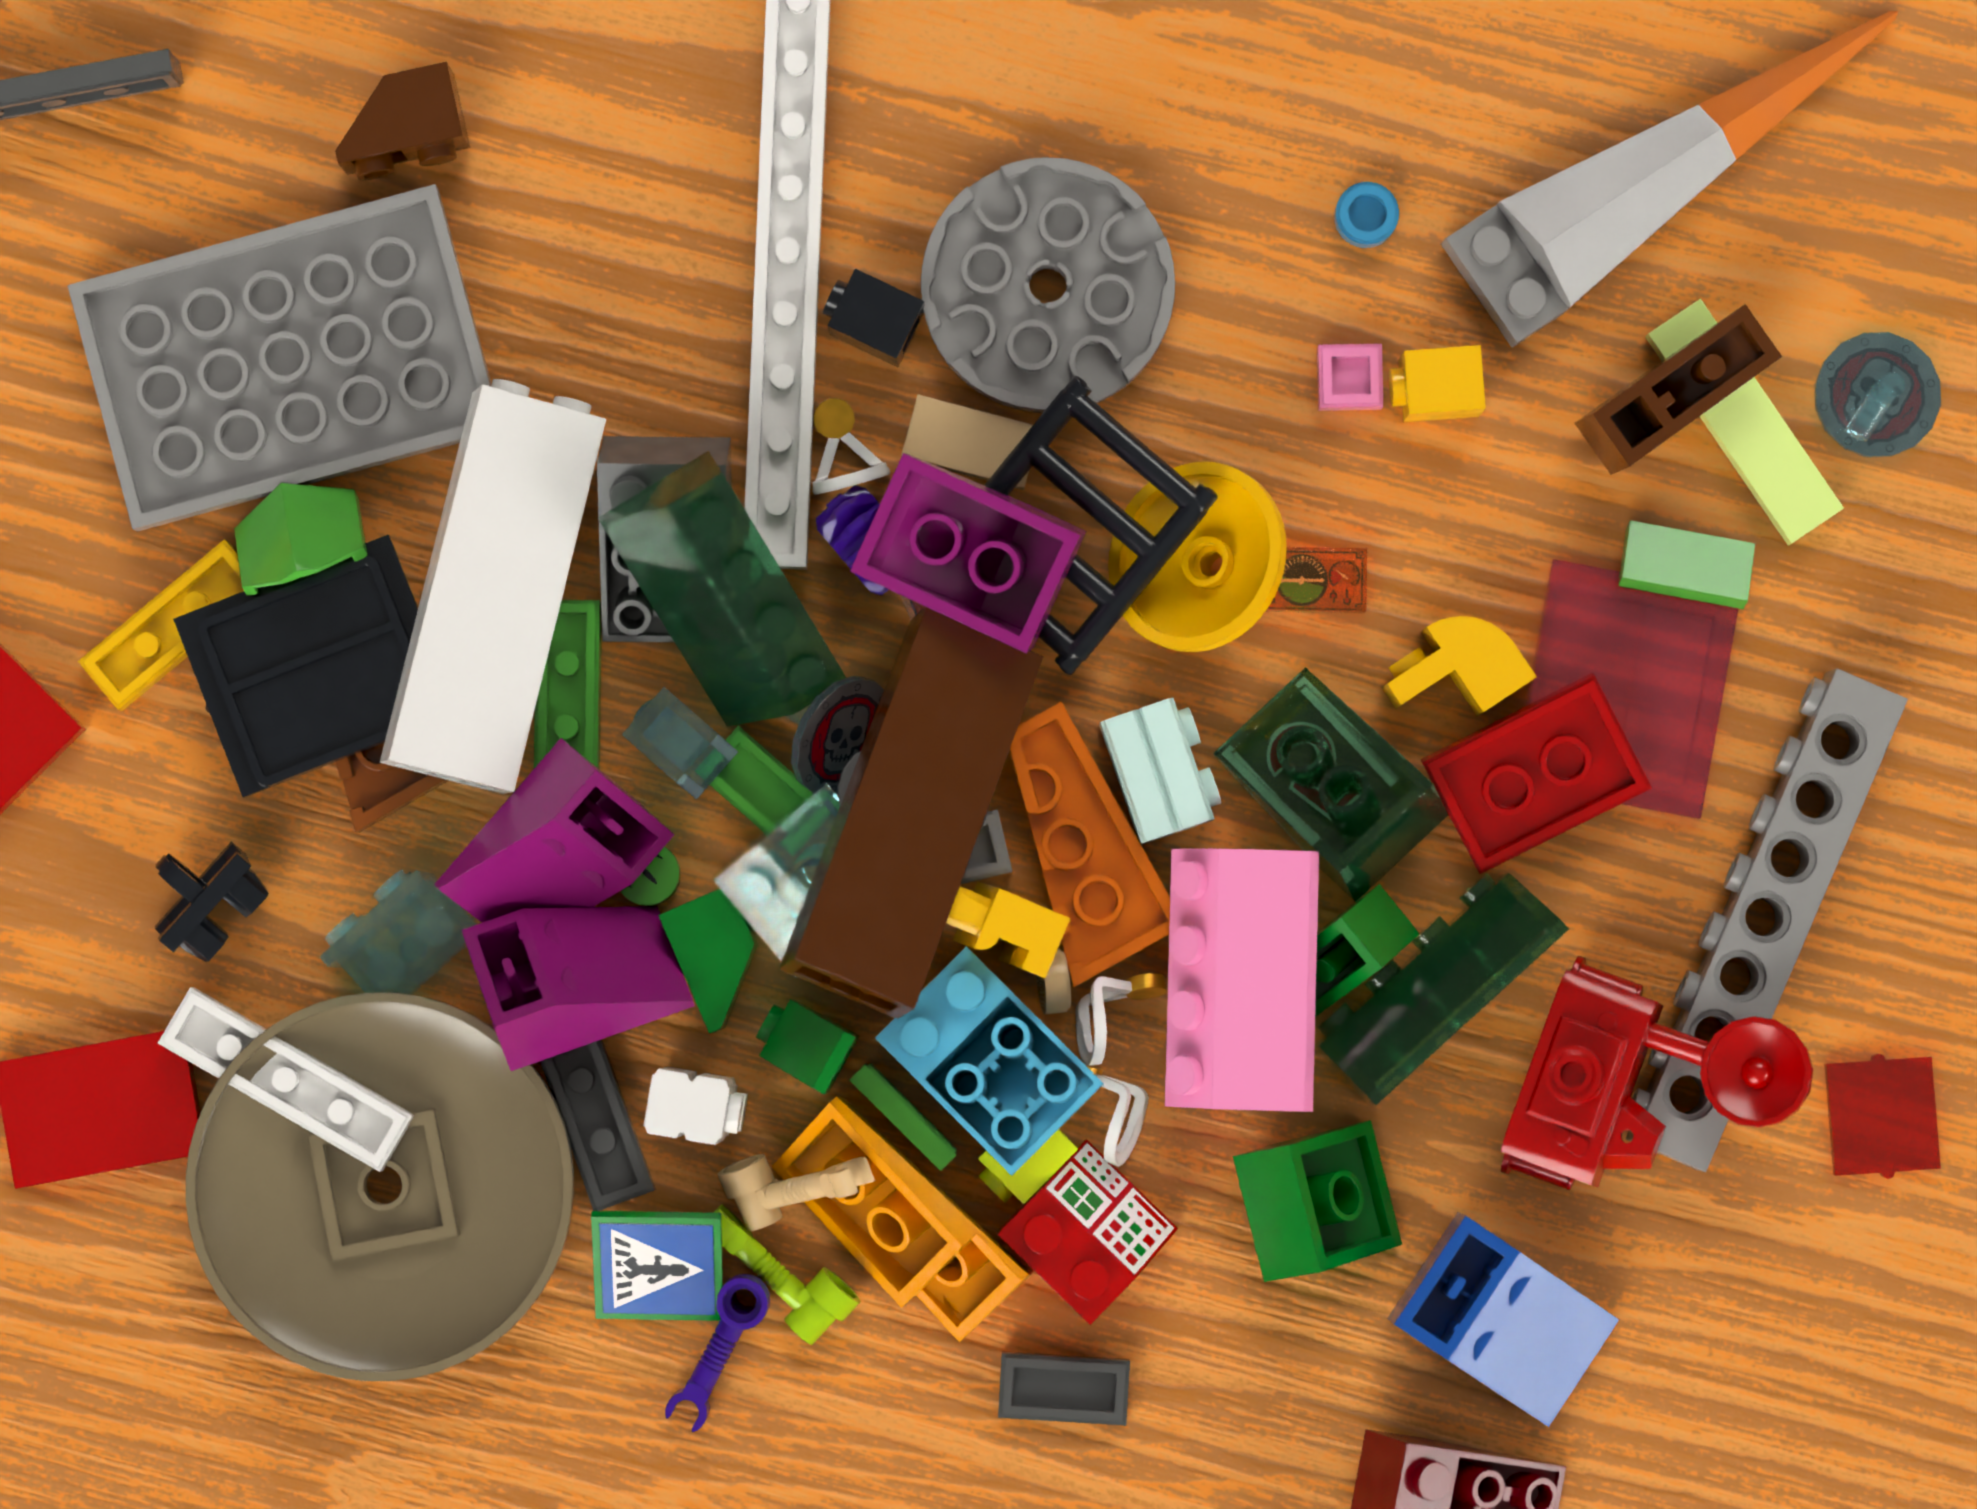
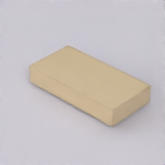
(962, 438)

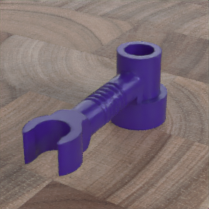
(734, 1319)

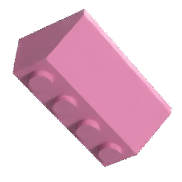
(1242, 979)

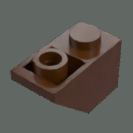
(406, 120)

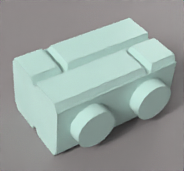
(1159, 770)

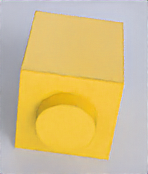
(1438, 383)

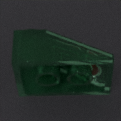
(1332, 783)

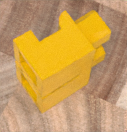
(994, 914)

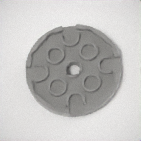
(1033, 220)

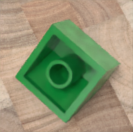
(1317, 1201)

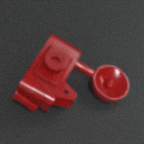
(1588, 1064)

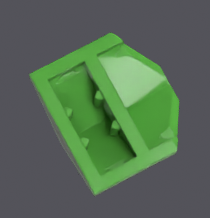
(298, 534)

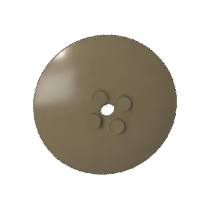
(370, 1282)

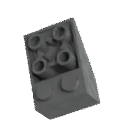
(623, 470)

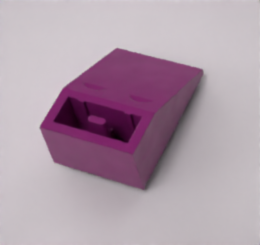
(556, 842)
(573, 976)

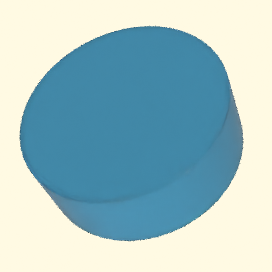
(1366, 214)

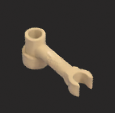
(761, 1195)

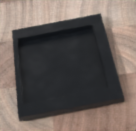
(304, 666)

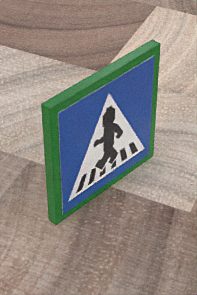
(657, 1265)

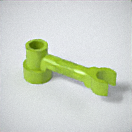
(813, 1305)

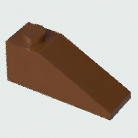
(1678, 390)

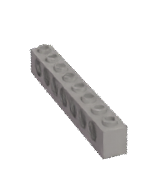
(1869, 718)

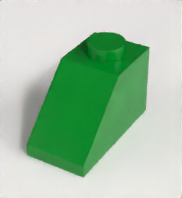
(1359, 945)
(713, 952)
(806, 1044)

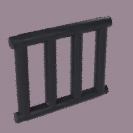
(1151, 550)

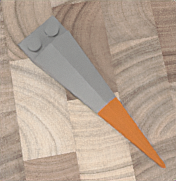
(1569, 231)

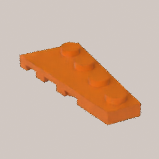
(1086, 848)

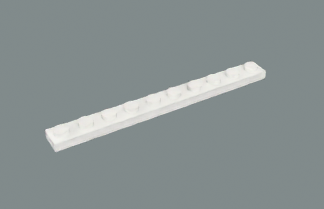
(787, 276)

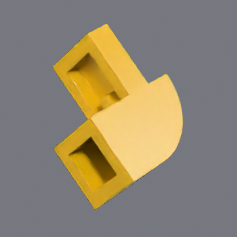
(1475, 656)

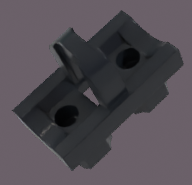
(187, 920)

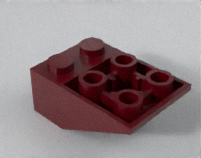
(1434, 1474)

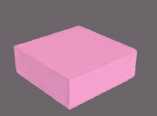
(1350, 377)

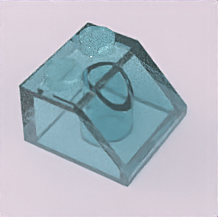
(777, 868)

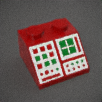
(1087, 1232)

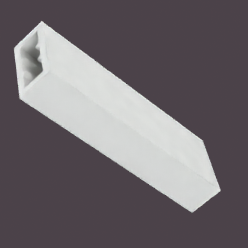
(494, 587)

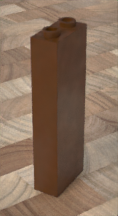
(911, 814)

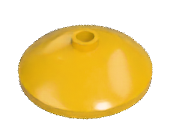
(1183, 602)

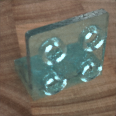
(401, 938)

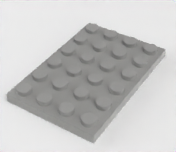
(282, 356)

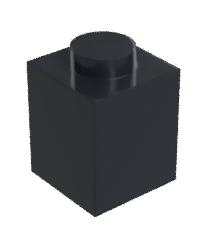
(873, 316)

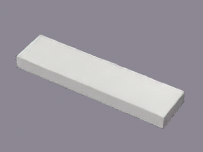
(290, 1081)

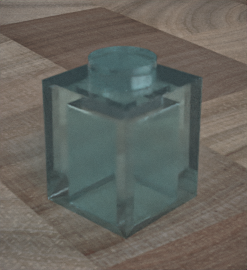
(679, 742)

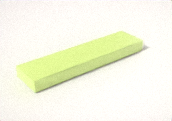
(1757, 440)

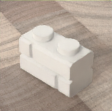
(694, 1106)

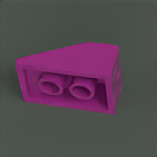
(968, 552)

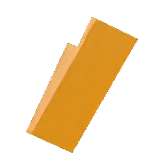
(904, 1224)

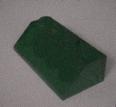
(722, 595)
(1438, 987)

